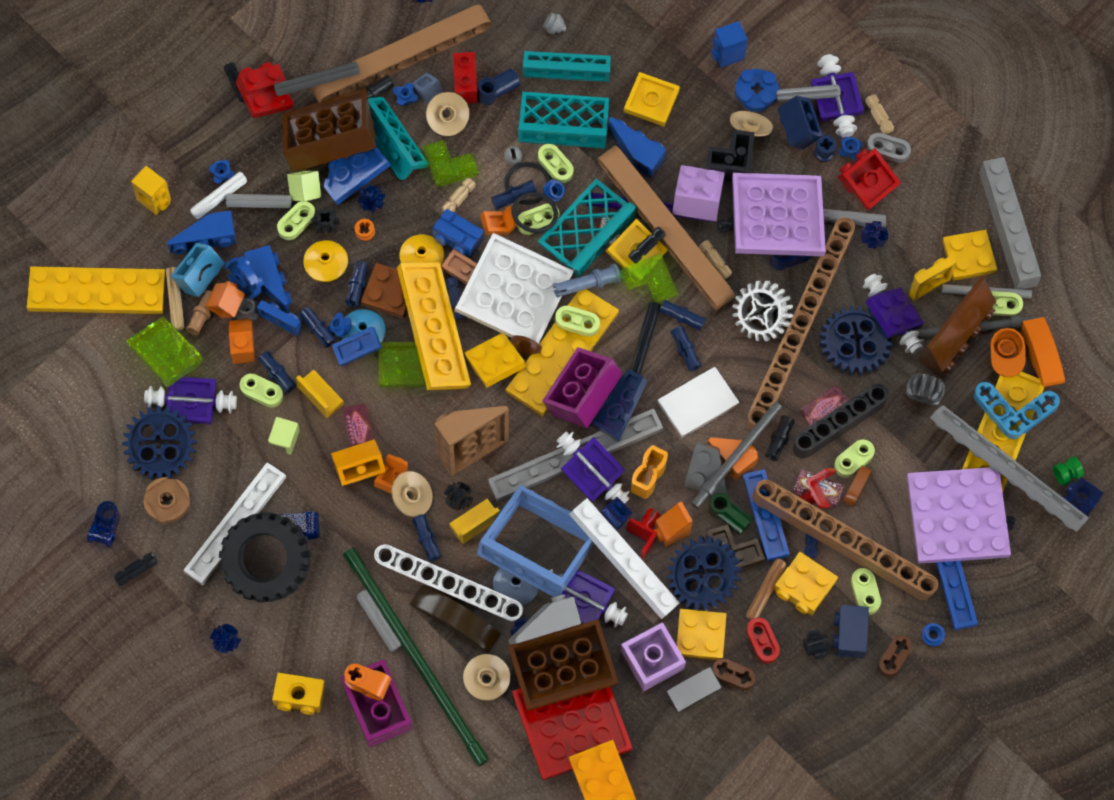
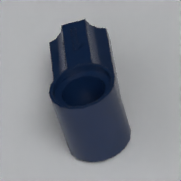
(497, 85)

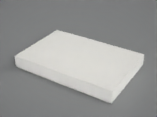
(698, 402)

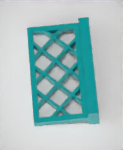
(563, 133)
(594, 248)

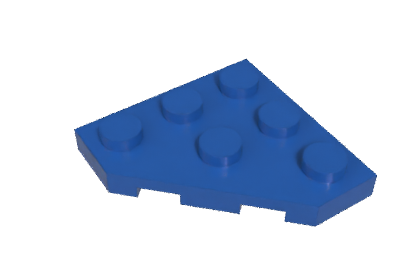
(353, 172)

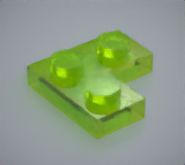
(446, 169)
(652, 272)

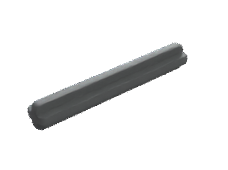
(316, 78)

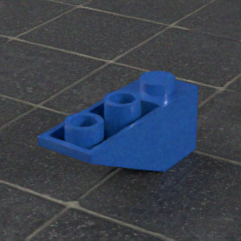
(640, 151)
(211, 230)
(264, 264)

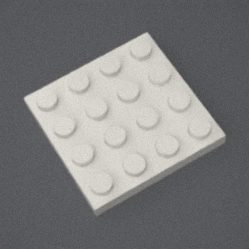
(513, 289)

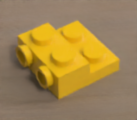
(805, 584)

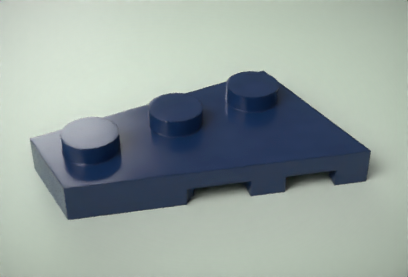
(619, 405)

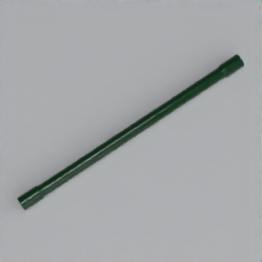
(472, 746)

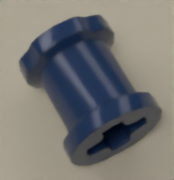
(828, 143)

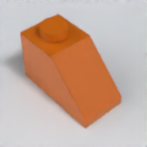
(241, 341)
(727, 447)
(673, 525)

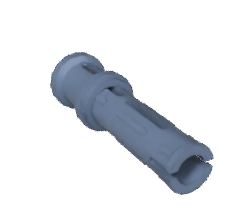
(596, 279)

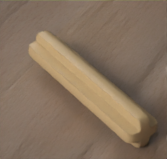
(175, 301)

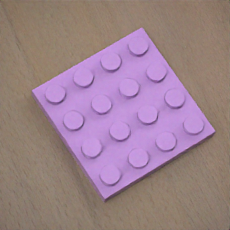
(778, 214)
(958, 515)

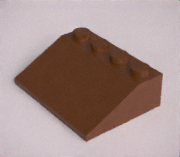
(328, 131)
(958, 328)
(562, 665)

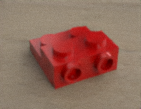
(259, 92)
(868, 178)

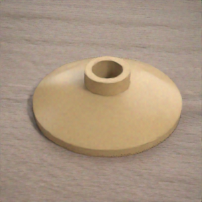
(457, 116)
(751, 122)
(418, 490)
(484, 666)

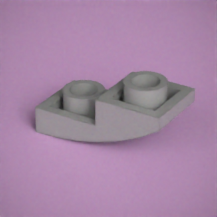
(694, 689)

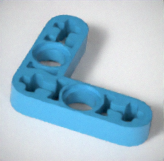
(1011, 417)

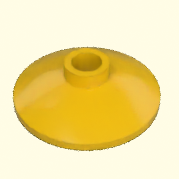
(410, 248)
(325, 270)

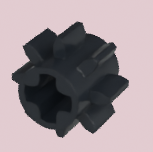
(325, 227)
(458, 496)
(816, 644)

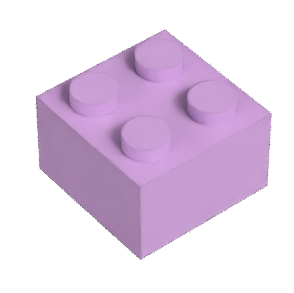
(698, 193)
(653, 656)

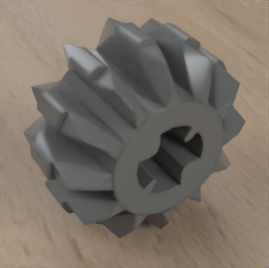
(925, 389)

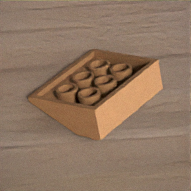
(470, 435)

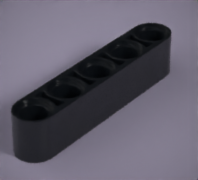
(844, 411)

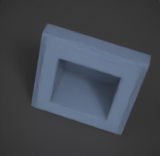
(427, 87)

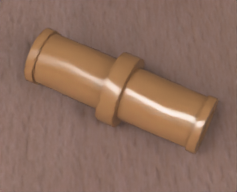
(200, 315)

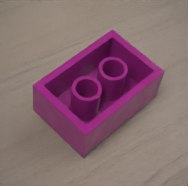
(582, 387)
(376, 718)

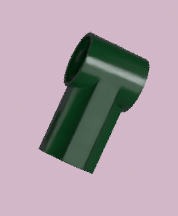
(731, 514)

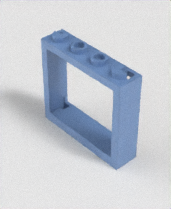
(521, 566)

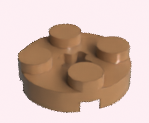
(166, 513)

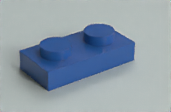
(273, 314)
(357, 346)

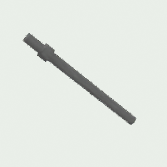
(1013, 322)
(709, 487)

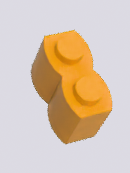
(646, 474)

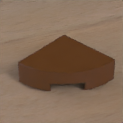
(525, 345)

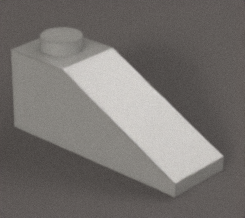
(550, 618)

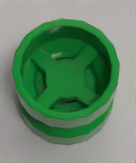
(1066, 471)

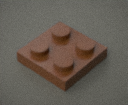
(385, 292)

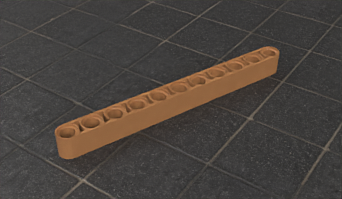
(805, 315)

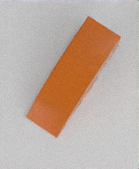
(1042, 351)

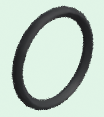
(524, 164)
(533, 230)

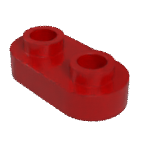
(763, 641)

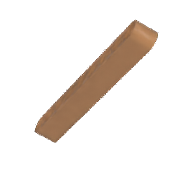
(408, 51)
(657, 215)
(856, 540)

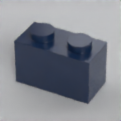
(800, 122)
(851, 631)

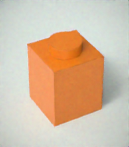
(225, 299)

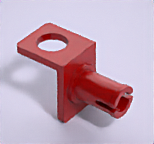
(815, 493)
(644, 530)

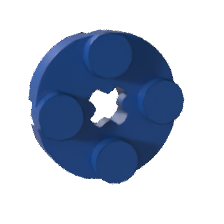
(762, 79)
(244, 277)

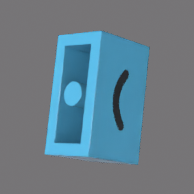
(197, 269)

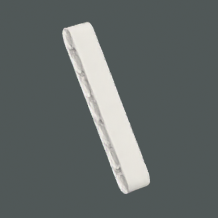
(441, 575)

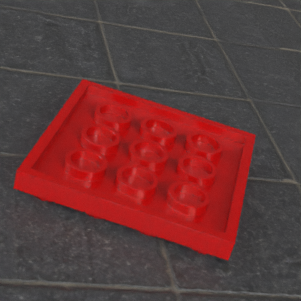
(570, 728)

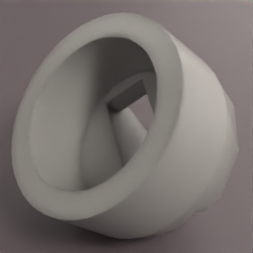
(508, 156)

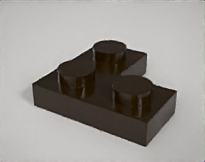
(747, 552)

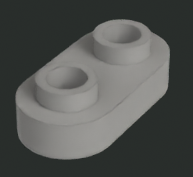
(889, 147)

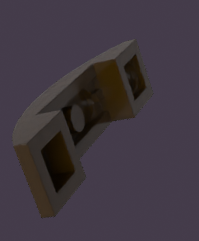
(456, 617)

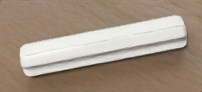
(218, 195)

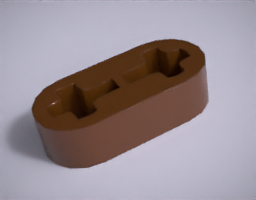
(890, 653)
(731, 679)

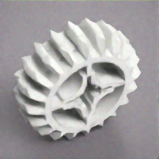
(767, 317)

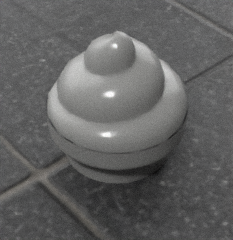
(554, 23)

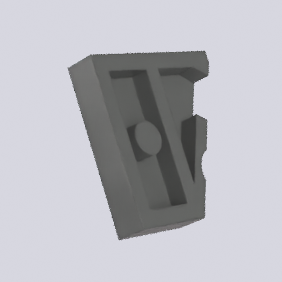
(703, 466)

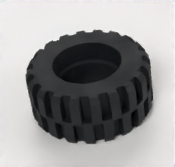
(234, 563)

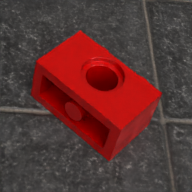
(465, 76)

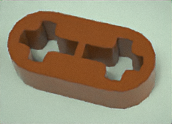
(857, 486)

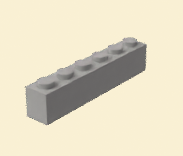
(1010, 223)

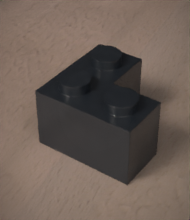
(735, 159)

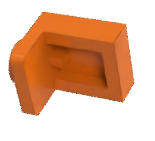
(498, 222)
(393, 467)

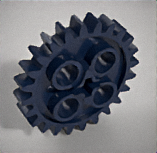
(834, 341)
(160, 422)
(703, 553)

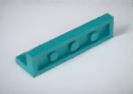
(566, 69)
(388, 140)

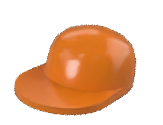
(1007, 352)

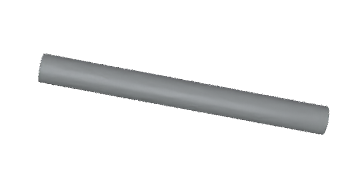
(960, 289)

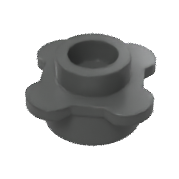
(245, 305)

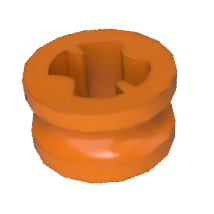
(364, 222)

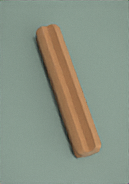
(766, 589)

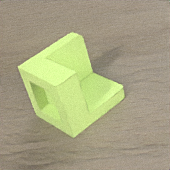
(304, 185)
(284, 434)

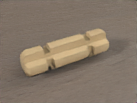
(879, 114)
(459, 195)
(715, 259)

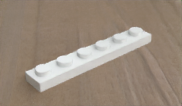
(249, 503)
(624, 558)

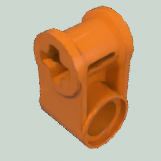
(370, 682)

